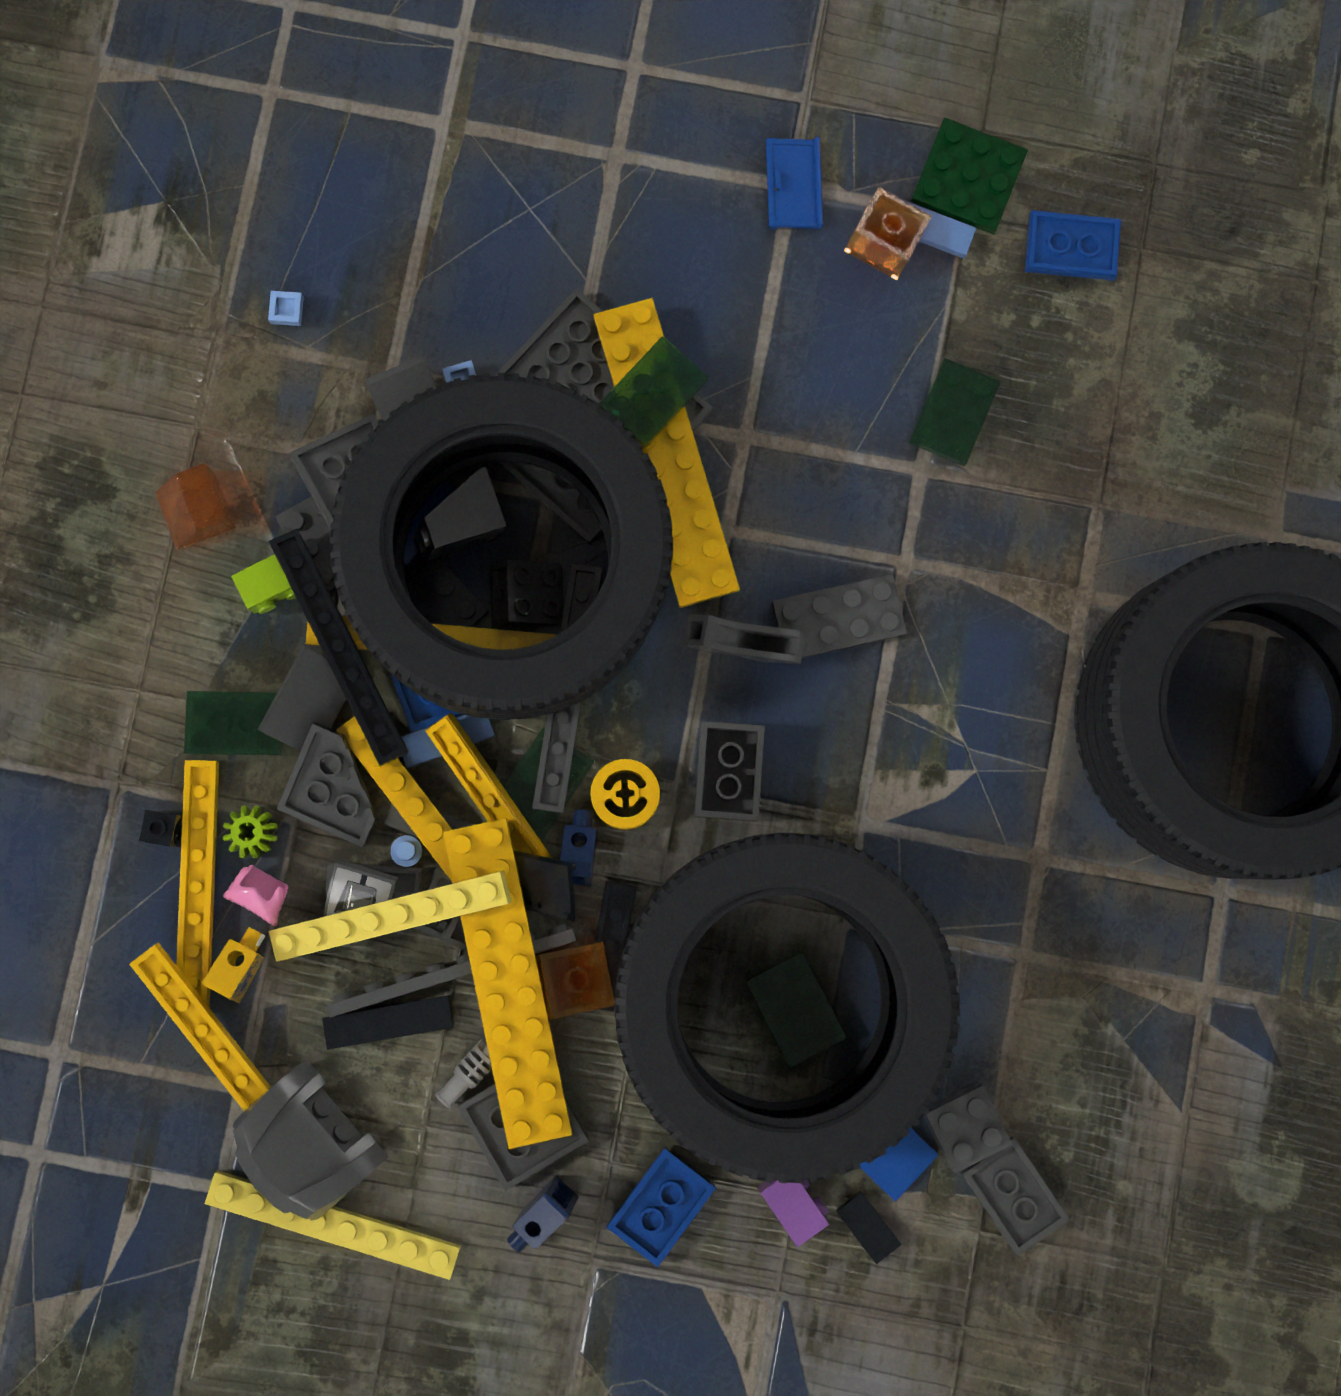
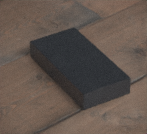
(868, 1227)

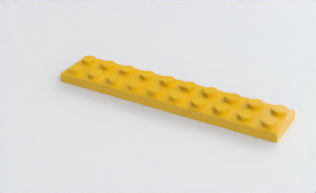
(700, 554)
(510, 991)

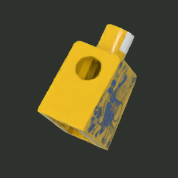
(234, 980)

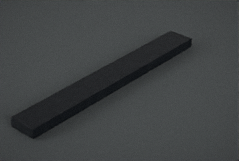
(338, 647)

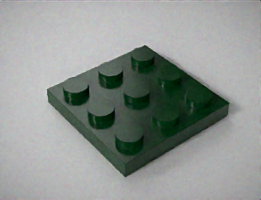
(969, 176)

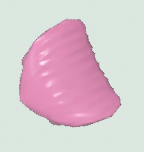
(258, 893)

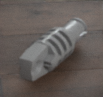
(467, 1074)

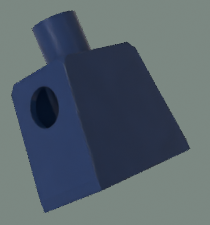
(581, 856)
(543, 1215)

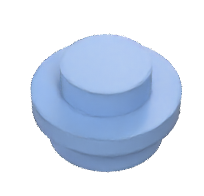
(406, 850)

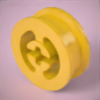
(600, 796)

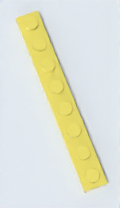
(390, 916)
(339, 1228)

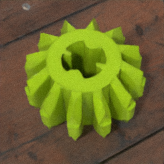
(239, 832)

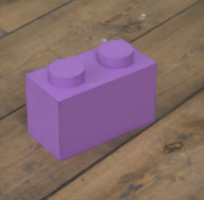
(795, 1209)

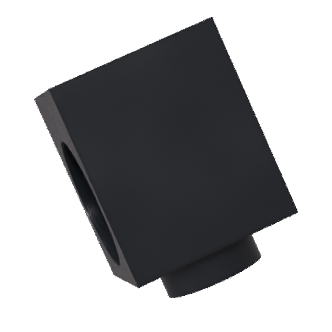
(161, 828)

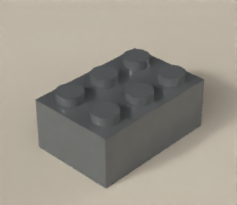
(729, 771)

